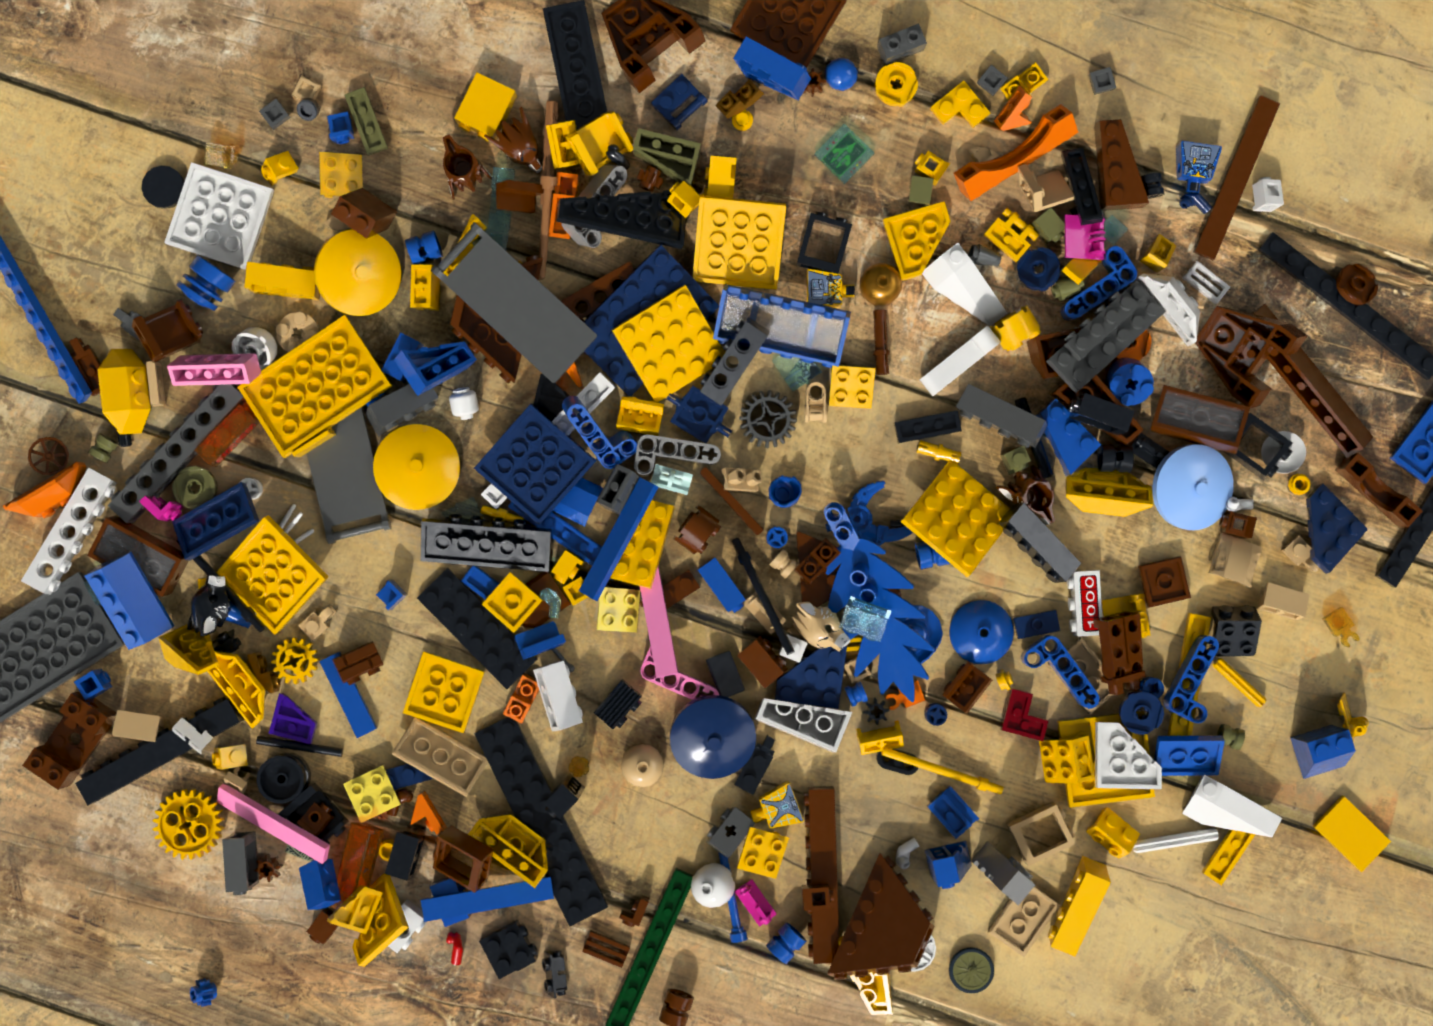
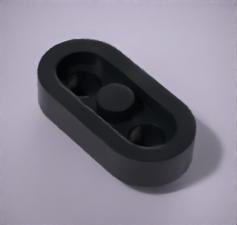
(895, 765)

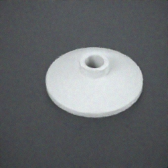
(1294, 461)

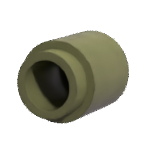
(1066, 288)

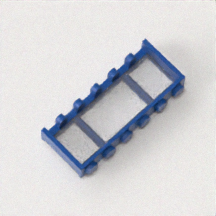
(794, 325)

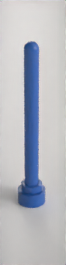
(737, 933)

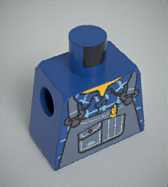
(1196, 163)

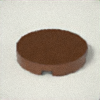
(1356, 284)

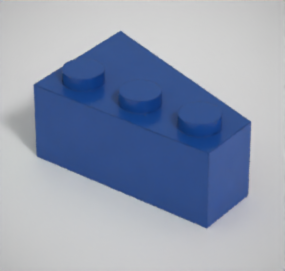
(1067, 436)

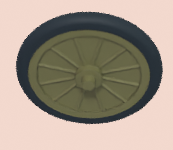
(971, 970)

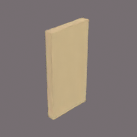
(440, 756)

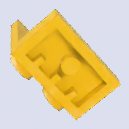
(1067, 760)

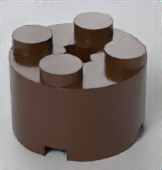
(697, 530)

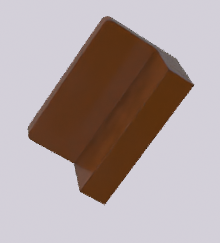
(517, 196)

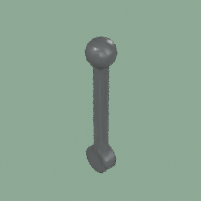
(571, 667)

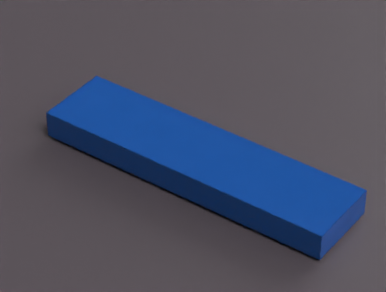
(349, 699)

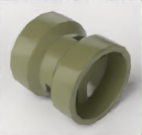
(103, 443)
(1232, 737)

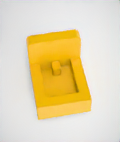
(278, 167)
(230, 756)

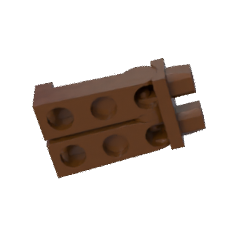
(1121, 651)

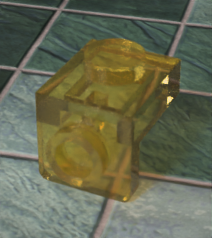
(220, 155)

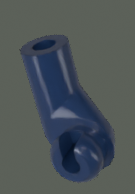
(1194, 199)

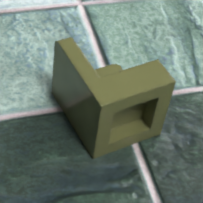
(920, 190)

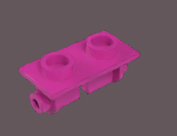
(755, 903)

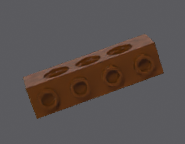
(588, 293)

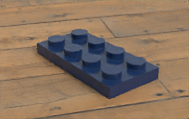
(215, 521)

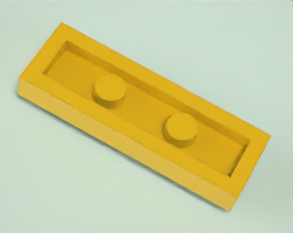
(1227, 855)

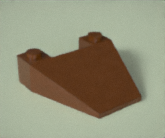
(645, 30)
(1239, 345)

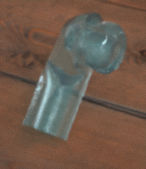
(552, 600)

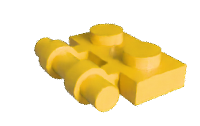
(1007, 239)

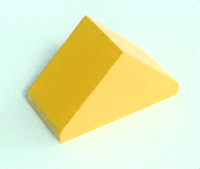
(1158, 253)

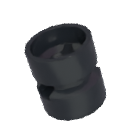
(1108, 456)

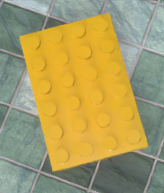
(315, 386)

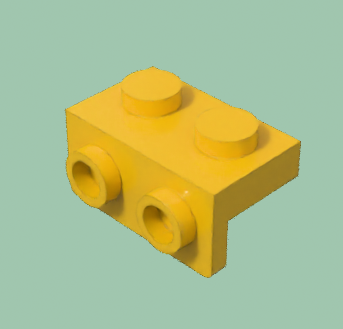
(640, 416)
(1113, 833)

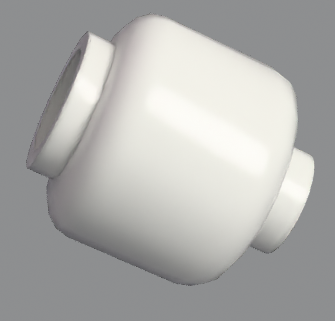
(464, 403)

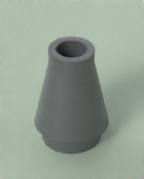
(983, 256)

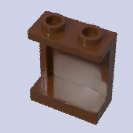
(167, 331)

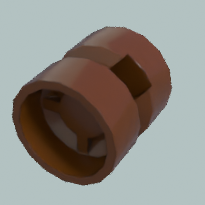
(676, 1008)

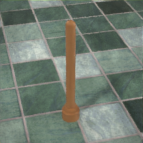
(548, 184)

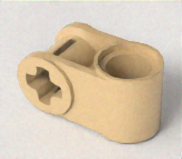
(815, 405)

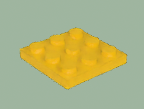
(443, 692)

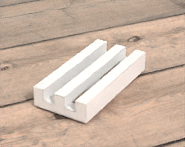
(1187, 277)

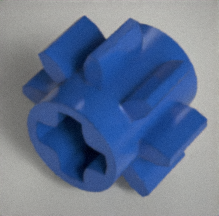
(203, 992)

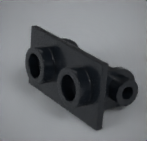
(1148, 450)
(226, 642)
(551, 965)

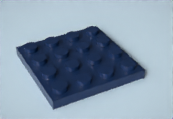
(535, 464)

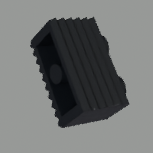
(618, 704)

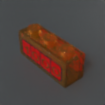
(227, 435)

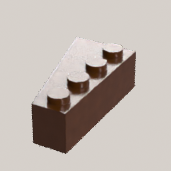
(1117, 170)

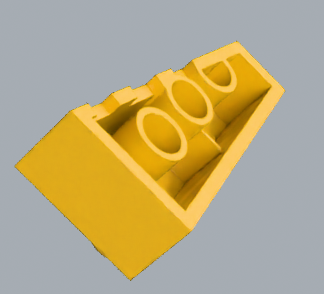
(1079, 906)

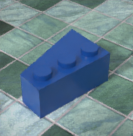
(771, 69)
(432, 366)
(948, 863)

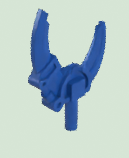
(862, 518)

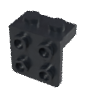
(1236, 629)

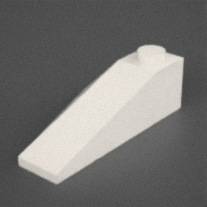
(964, 285)
(1224, 808)

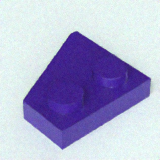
(292, 721)

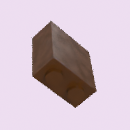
(364, 212)

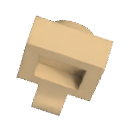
(1299, 552)
(316, 624)

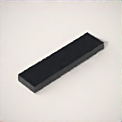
(1082, 186)

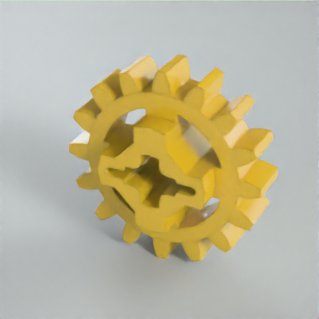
(291, 653)

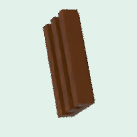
(599, 955)

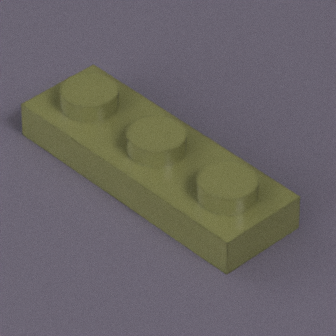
(366, 121)

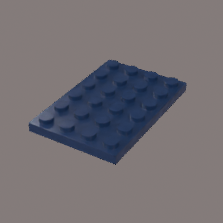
(644, 286)

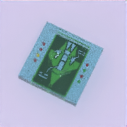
(844, 154)

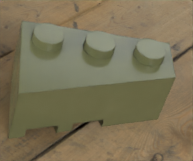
(668, 154)

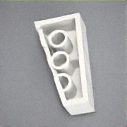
(810, 723)

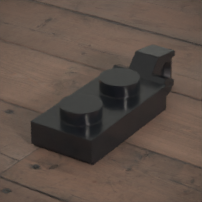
(756, 766)

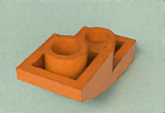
(522, 698)

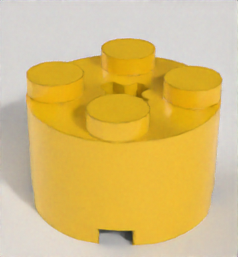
(1015, 328)

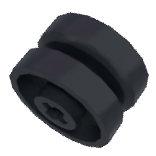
(279, 789)

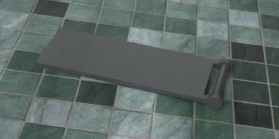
(516, 304)
(346, 480)

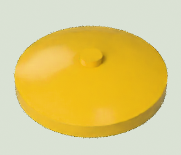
(357, 273)
(416, 467)

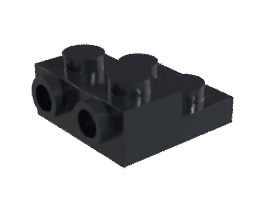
(509, 949)

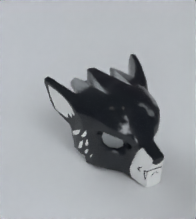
(209, 606)

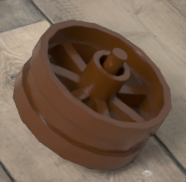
(48, 456)

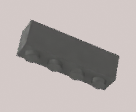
(1001, 416)

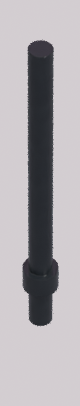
(745, 559)
(247, 613)

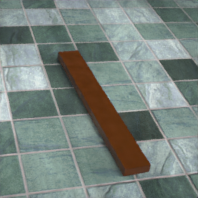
(1236, 177)

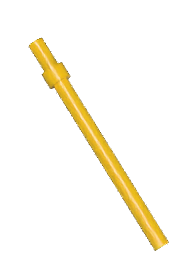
(980, 782)

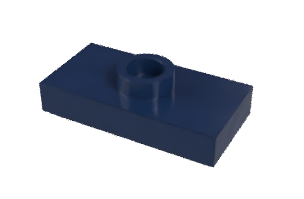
(1036, 624)

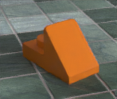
(1011, 115)
(425, 808)

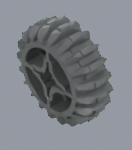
(763, 401)

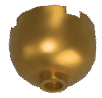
(880, 284)

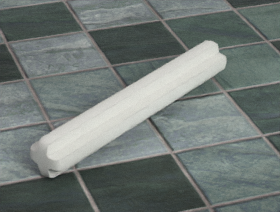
(1175, 840)

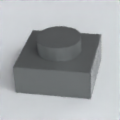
(992, 80)
(1102, 81)
(274, 114)

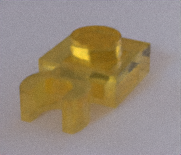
(1340, 624)

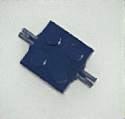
(699, 415)

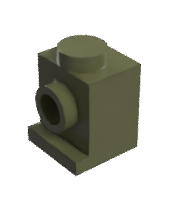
(1016, 460)

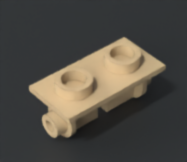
(755, 606)

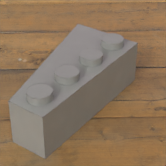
(1004, 872)

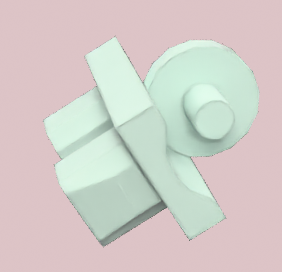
(671, 479)

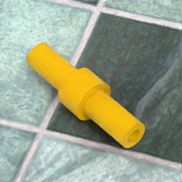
(502, 513)

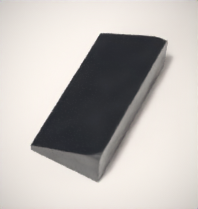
(725, 674)

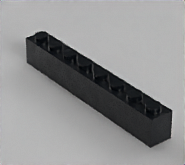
(155, 754)

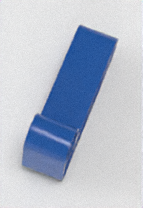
(1097, 290)
(593, 431)
(1066, 673)
(1195, 676)

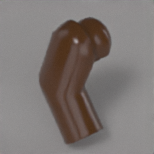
(403, 796)

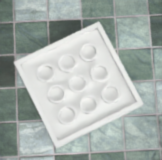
(219, 216)

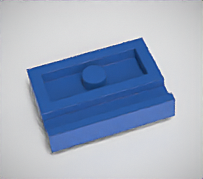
(952, 812)

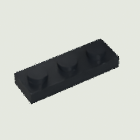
(927, 426)

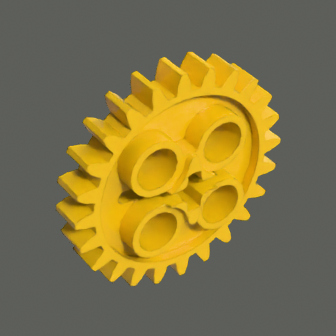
(170, 831)

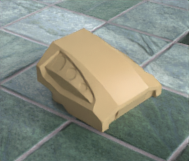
(1235, 559)

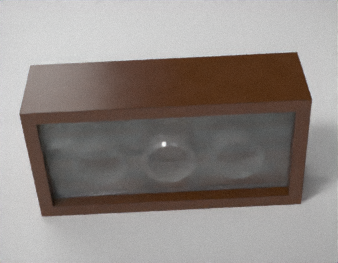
(1200, 419)
(157, 559)

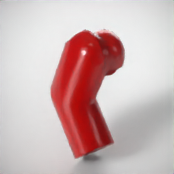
(457, 951)

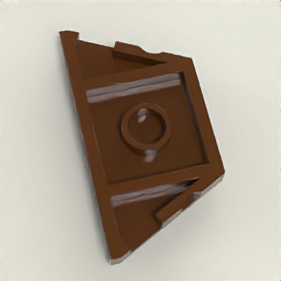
(820, 589)

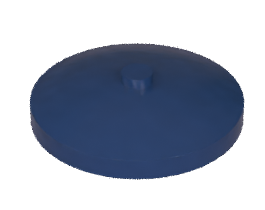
(712, 736)

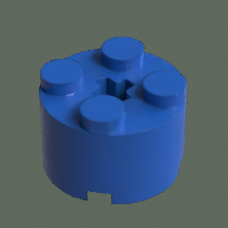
(1140, 386)

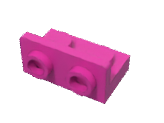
(161, 509)

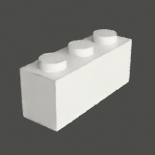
(558, 696)

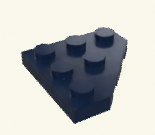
(1331, 528)
(814, 679)

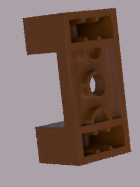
(59, 758)

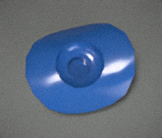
(929, 628)

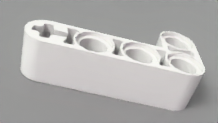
(960, 360)

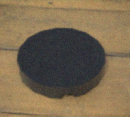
(162, 186)

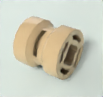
(783, 563)

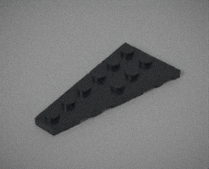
(630, 215)

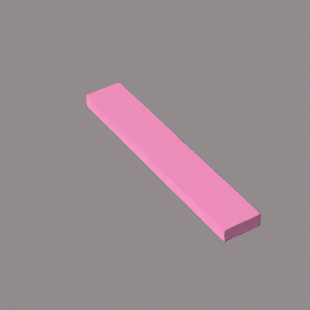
(659, 628)
(273, 823)

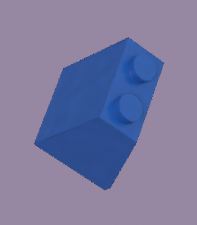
(1323, 750)

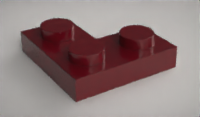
(1017, 719)

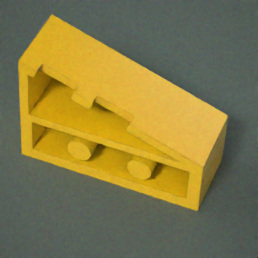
(281, 280)

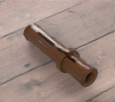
(881, 343)

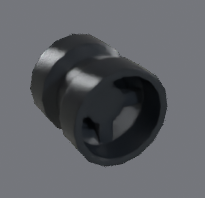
(1152, 185)

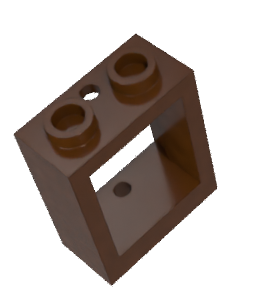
(469, 877)

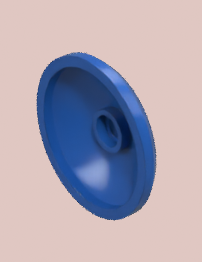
(966, 629)

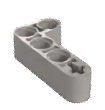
(609, 180)
(678, 454)

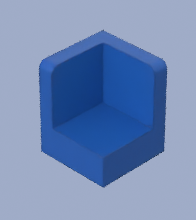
(391, 594)

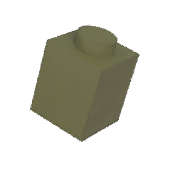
(1049, 226)

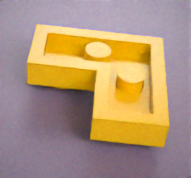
(960, 100)

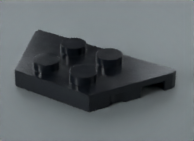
(549, 398)

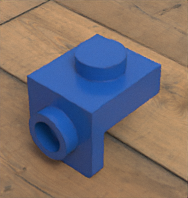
(340, 128)

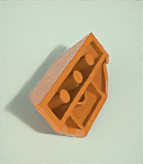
(50, 494)

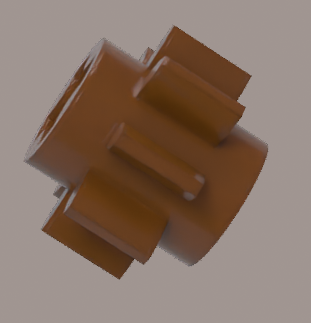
(814, 88)
(649, 179)
(266, 873)

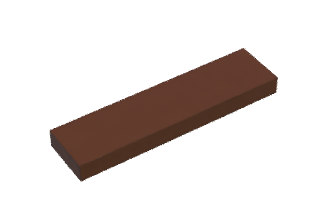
(731, 501)

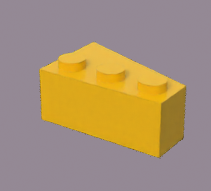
(721, 177)

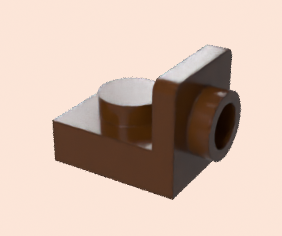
(639, 909)

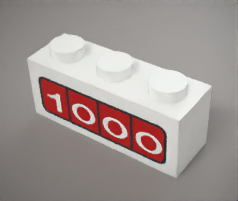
(1084, 602)

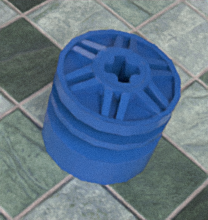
(205, 283)

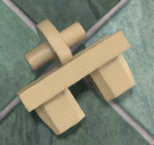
(741, 479)

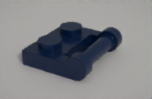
(674, 96)

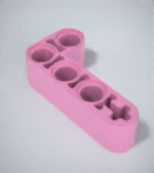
(681, 679)

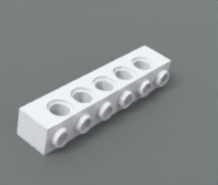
(58, 536)

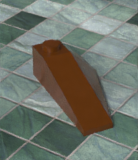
(1044, 347)

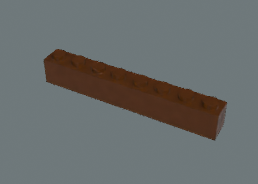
(1319, 396)
(823, 870)

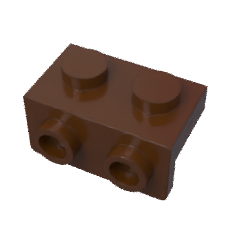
(966, 687)

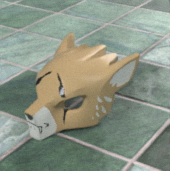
(811, 627)

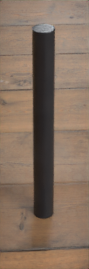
(300, 746)

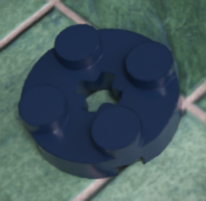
(1042, 280)
(1147, 722)

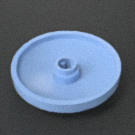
(1192, 486)

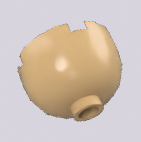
(642, 765)

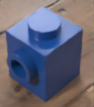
(93, 684)

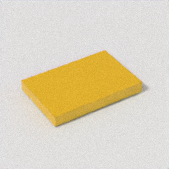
(1351, 833)

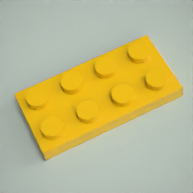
(644, 550)

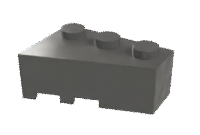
(399, 407)

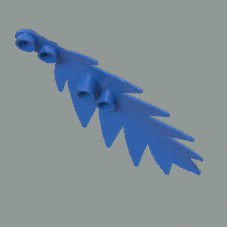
(865, 578)

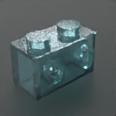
(865, 619)

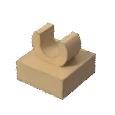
(237, 782)

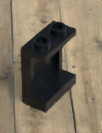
(304, 801)

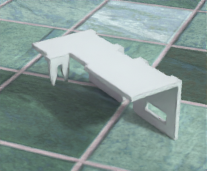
(190, 732)

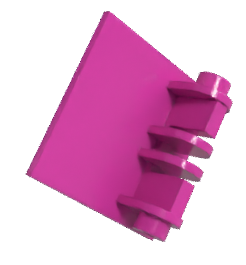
(1084, 240)

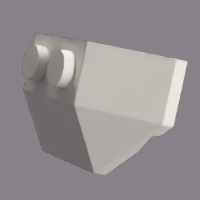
(1179, 307)

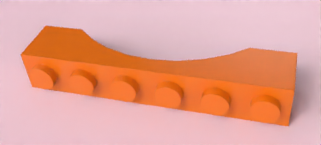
(1051, 131)

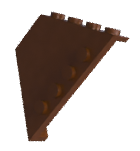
(485, 337)
(885, 929)

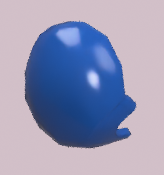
(841, 74)
(785, 491)

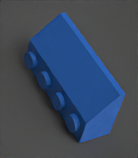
(129, 600)

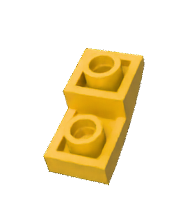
(1029, 79)

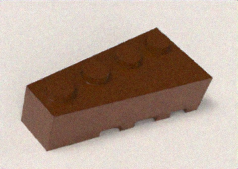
(1098, 389)

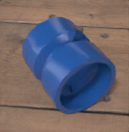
(431, 246)
(928, 556)
(785, 944)

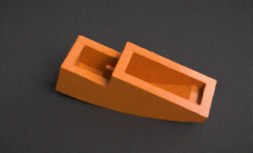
(566, 187)

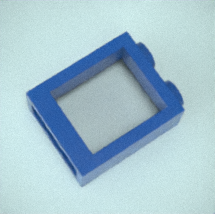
(722, 585)

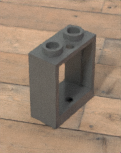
(240, 862)

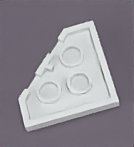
(1122, 760)

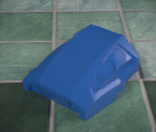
(579, 501)

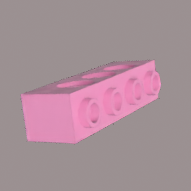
(214, 369)

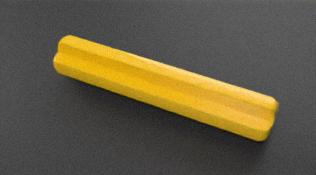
(1239, 682)

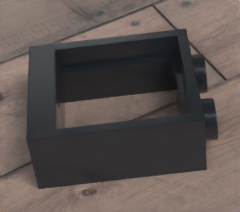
(820, 265)
(1101, 414)
(1272, 467)

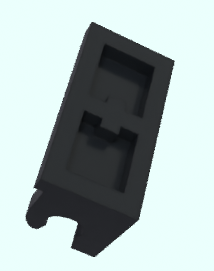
(404, 855)

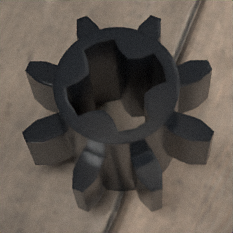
(880, 714)

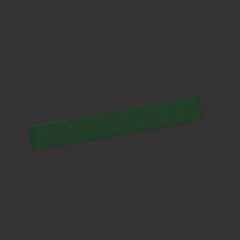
(650, 949)

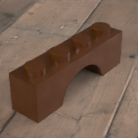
(1365, 480)

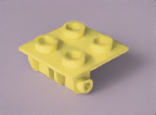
(618, 610)
(371, 794)

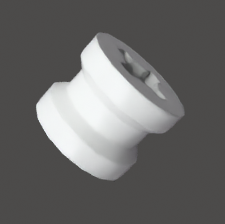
(257, 490)

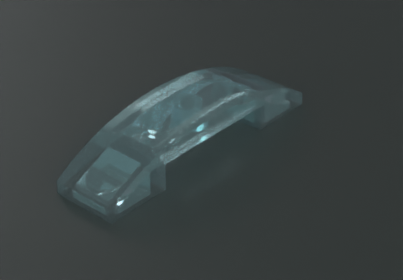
(499, 220)

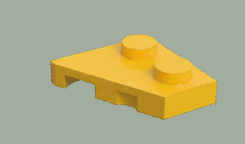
(357, 909)

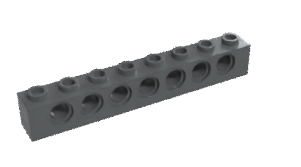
(121, 501)

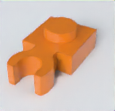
(901, 698)

